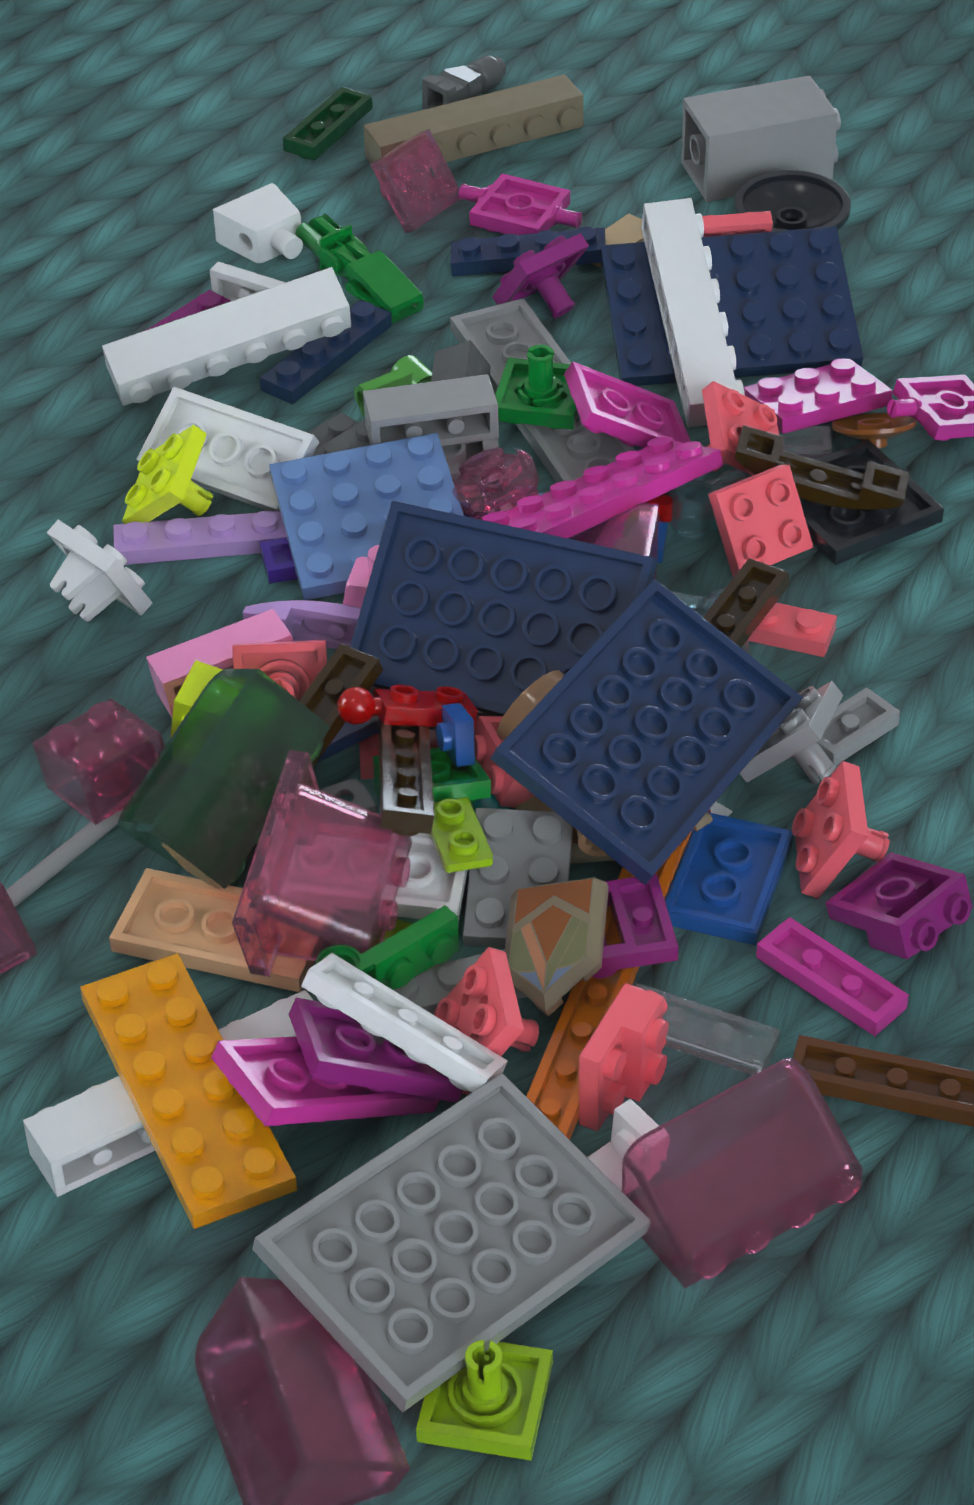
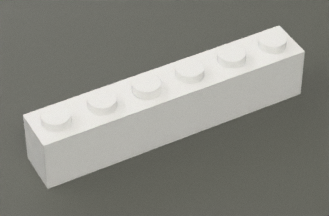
(688, 303)
(227, 336)
(101, 1127)

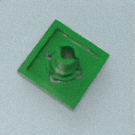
(536, 391)

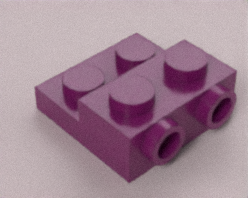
(903, 904)

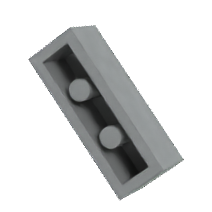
(454, 408)

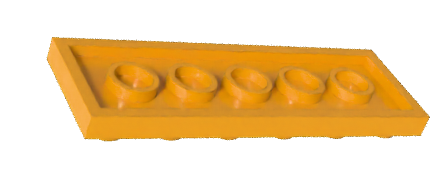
(196, 1120)

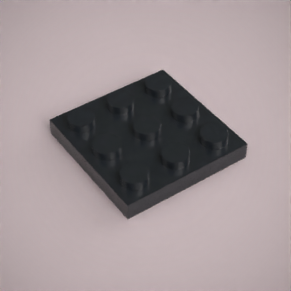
(852, 532)

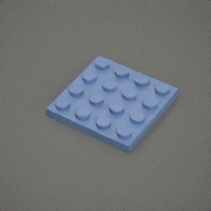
(341, 500)

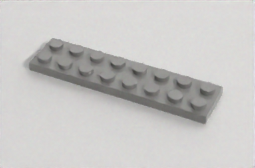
(509, 332)

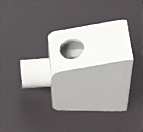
(259, 225)

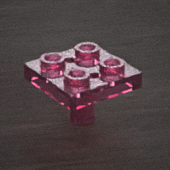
(410, 183)

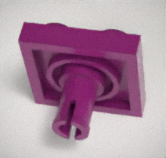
(543, 274)

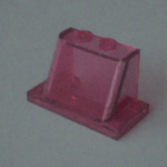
(318, 875)

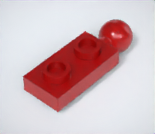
(401, 705)

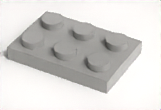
(527, 852)

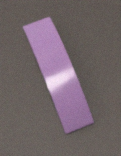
(313, 620)

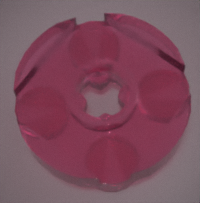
(515, 479)

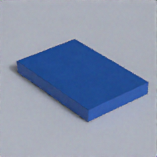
(728, 878)

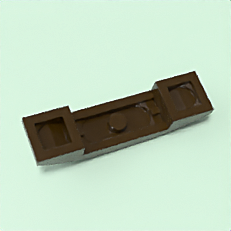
(821, 482)

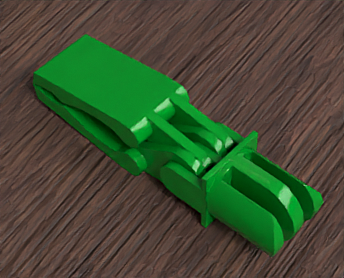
(370, 276)

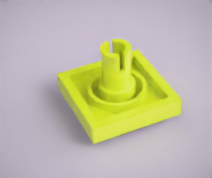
(167, 479)

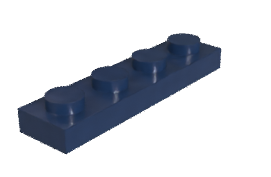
(498, 253)
(321, 357)

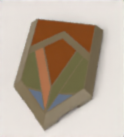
(555, 938)

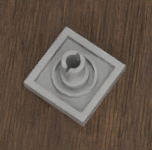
(799, 736)

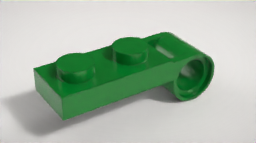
(407, 952)

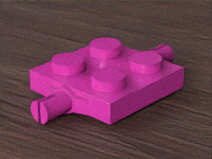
(519, 206)
(938, 403)

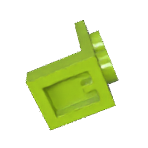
(459, 836)

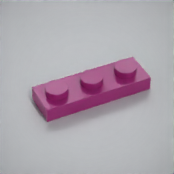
(832, 976)

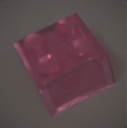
(98, 759)

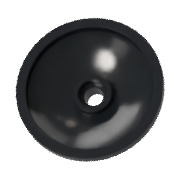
(795, 200)

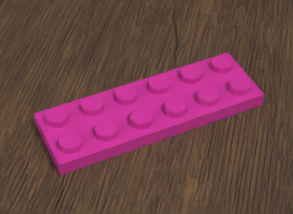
(611, 488)

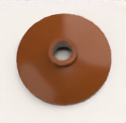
(873, 427)

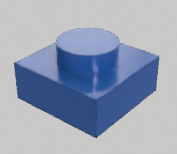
(456, 734)

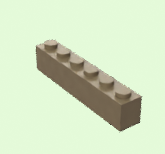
(485, 120)

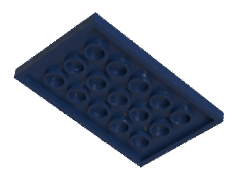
(780, 297)
(487, 603)
(647, 730)

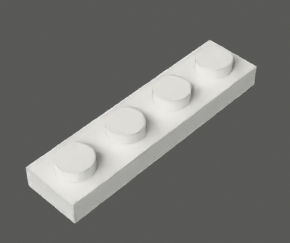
(403, 1023)

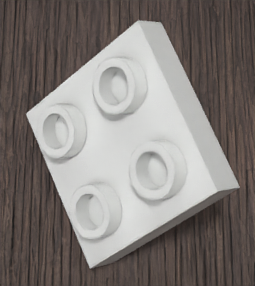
(94, 574)

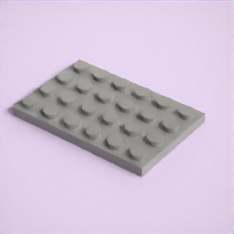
(450, 1239)

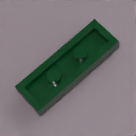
(327, 123)

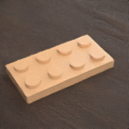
(194, 920)

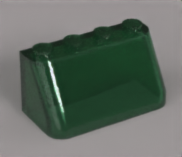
(220, 773)

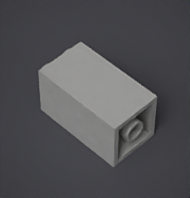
(757, 132)

